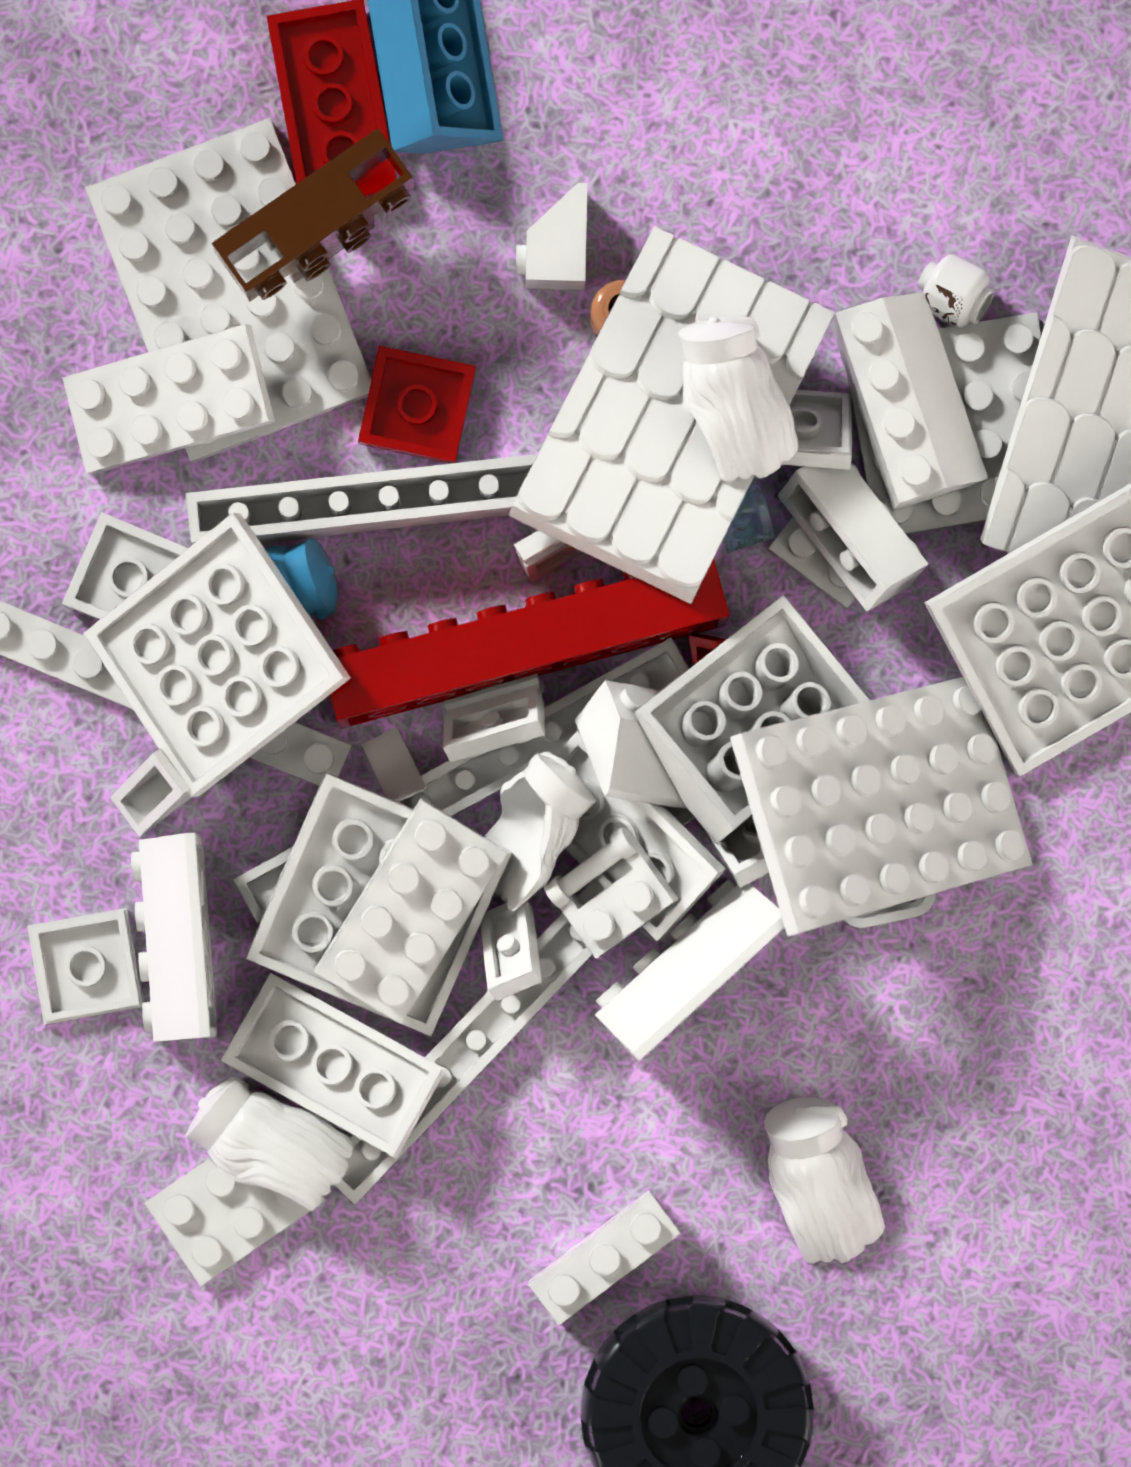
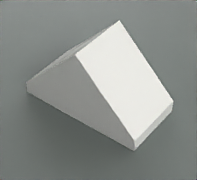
(151, 793)

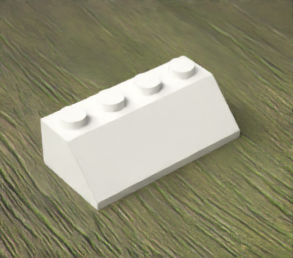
(908, 399)
(177, 937)

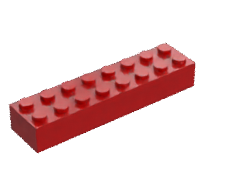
(518, 643)

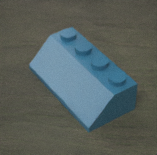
(435, 74)

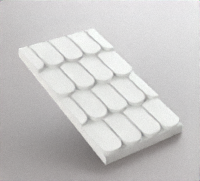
(1076, 407)
(625, 456)

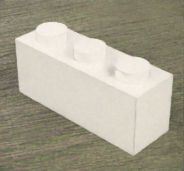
(853, 532)
(603, 1258)

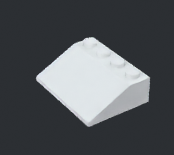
(751, 681)
(690, 968)

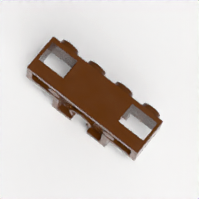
(316, 218)

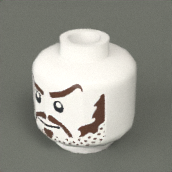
(956, 290)

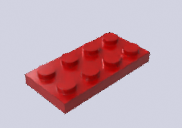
(328, 86)

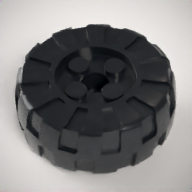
(702, 1351)

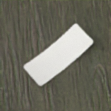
(394, 766)

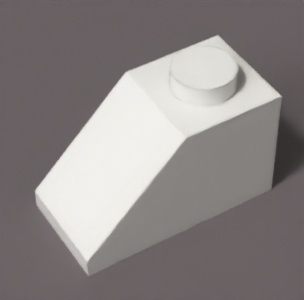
(557, 245)

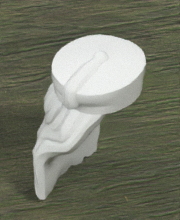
(736, 397)
(537, 824)
(270, 1143)
(821, 1180)

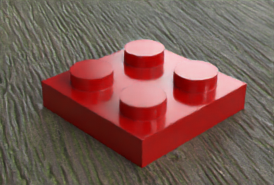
(417, 405)

